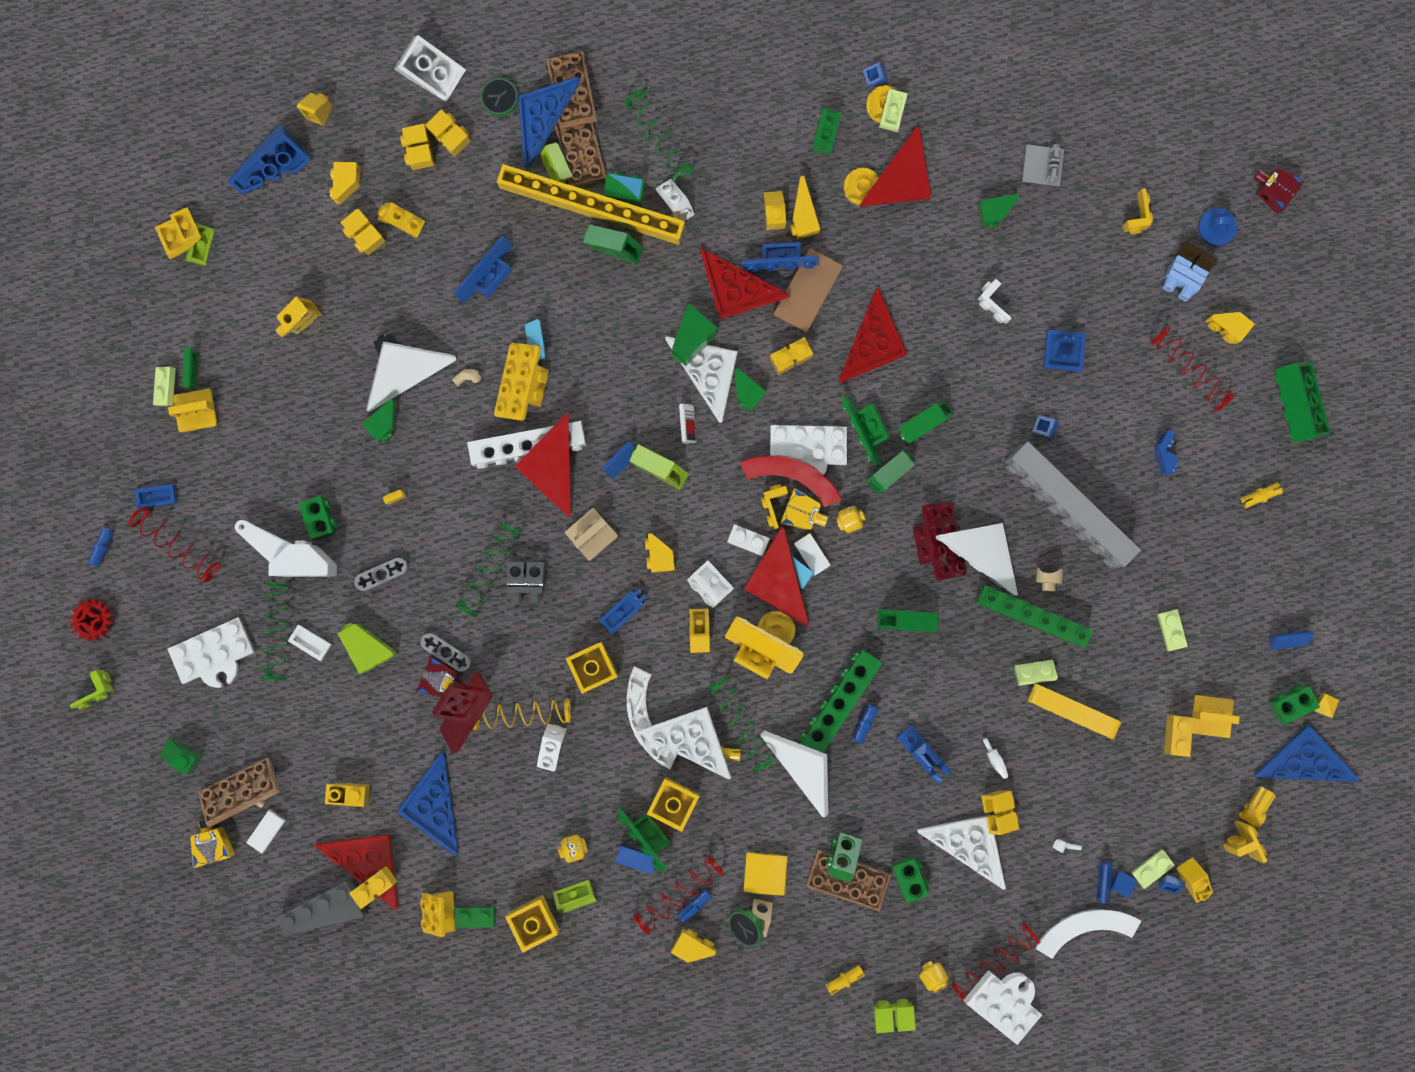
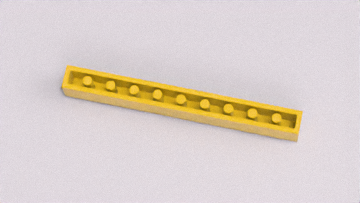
(591, 204)

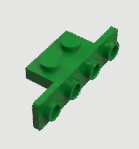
(869, 427)
(649, 835)

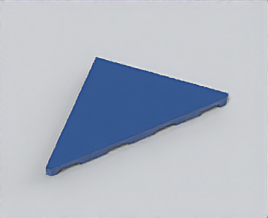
(540, 113)
(1307, 758)
(431, 806)

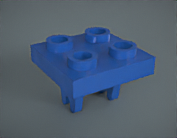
(1064, 351)

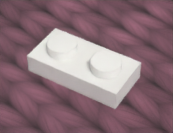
(748, 540)

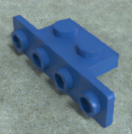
(781, 256)
(488, 272)

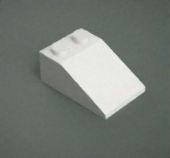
(429, 68)

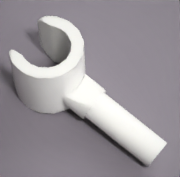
(1061, 845)

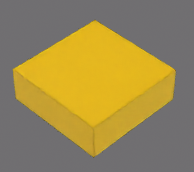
(394, 497)

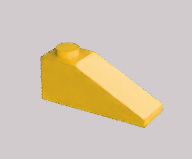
(804, 218)

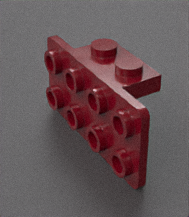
(938, 520)
(461, 709)

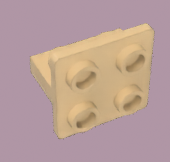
(591, 534)

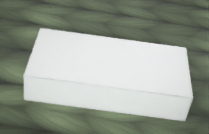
(812, 554)
(309, 642)
(266, 831)

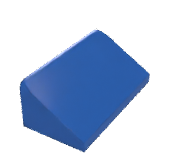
(619, 460)
(1290, 640)
(635, 859)
(1104, 881)

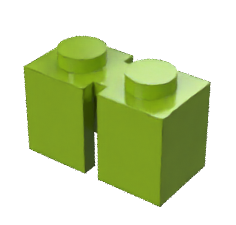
(903, 1016)

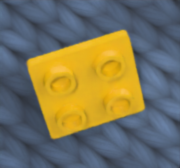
(194, 410)
(1213, 716)
(1246, 843)
(438, 913)

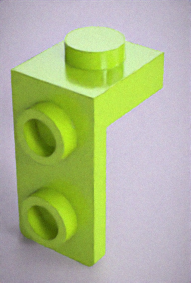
(102, 684)

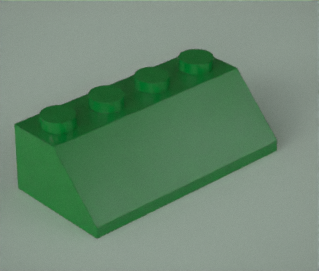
(1302, 401)

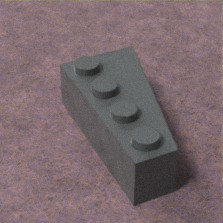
(322, 910)

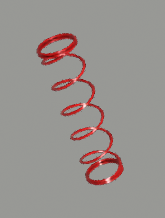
(1225, 401)
(204, 579)
(637, 917)
(1032, 934)

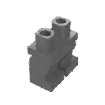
(529, 582)

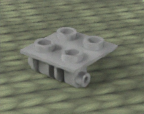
(1043, 165)

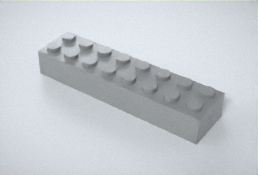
(1071, 506)

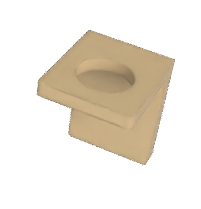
(765, 918)

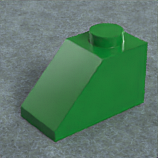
(994, 210)
(747, 391)
(382, 422)
(180, 757)

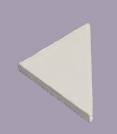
(402, 368)
(712, 375)
(986, 551)
(692, 738)
(805, 766)
(971, 844)

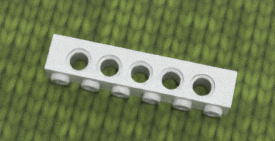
(478, 448)

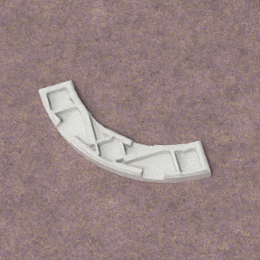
(639, 717)
(1084, 922)

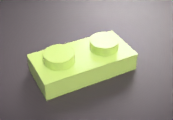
(893, 110)
(164, 386)
(1172, 630)
(1035, 672)
(1152, 869)

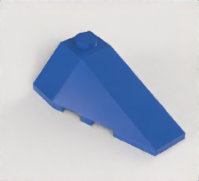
(273, 157)

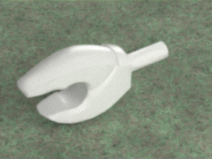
(995, 759)

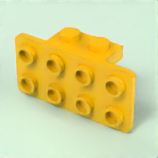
(521, 382)
(761, 650)

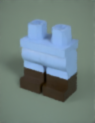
(1188, 275)

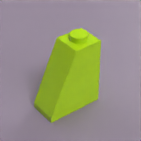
(659, 467)
(364, 647)

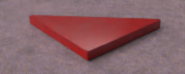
(903, 178)
(736, 289)
(875, 342)
(549, 465)
(777, 580)
(363, 859)

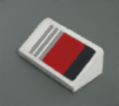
(687, 423)

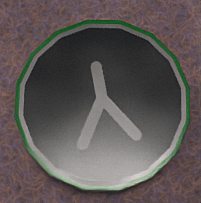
(499, 97)
(746, 927)

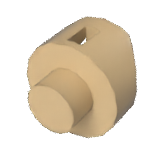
(1049, 580)

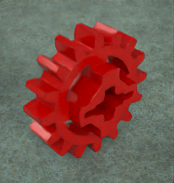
(85, 613)

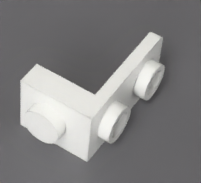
(675, 200)
(987, 304)
(551, 747)

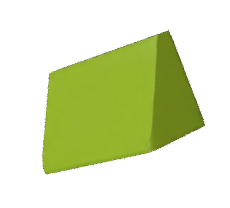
(555, 163)
(199, 251)
(574, 896)

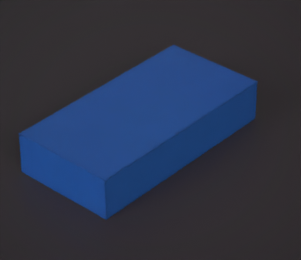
(155, 496)

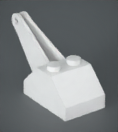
(287, 558)

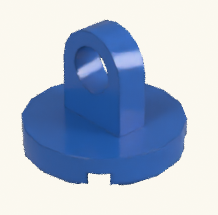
(1217, 227)

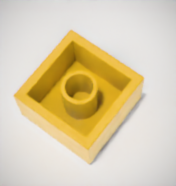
(592, 667)
(673, 804)
(532, 923)

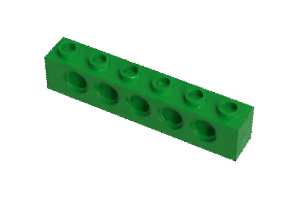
(1033, 616)
(839, 715)

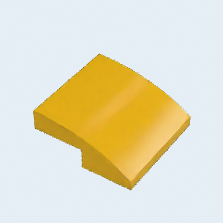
(178, 233)
(765, 873)

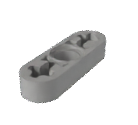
(392, 563)
(437, 640)

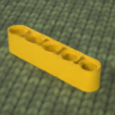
(1074, 711)

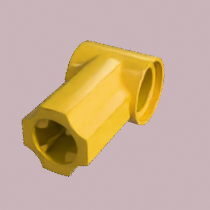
(1256, 809)

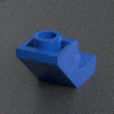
(1166, 460)

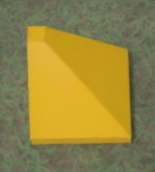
(1327, 705)

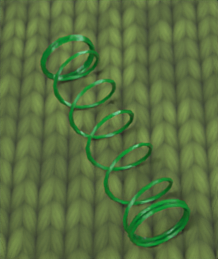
(681, 170)
(464, 608)
(271, 677)
(769, 761)

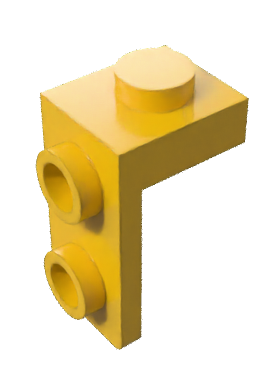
(400, 218)
(1137, 225)
(775, 491)

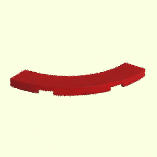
(793, 469)

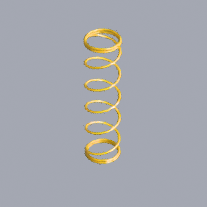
(567, 714)

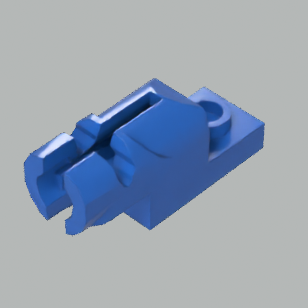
(923, 753)

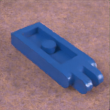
(623, 611)

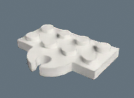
(810, 444)
(212, 653)
(1005, 1004)

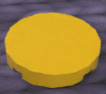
(876, 102)
(856, 184)
(778, 625)

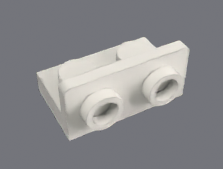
(710, 584)

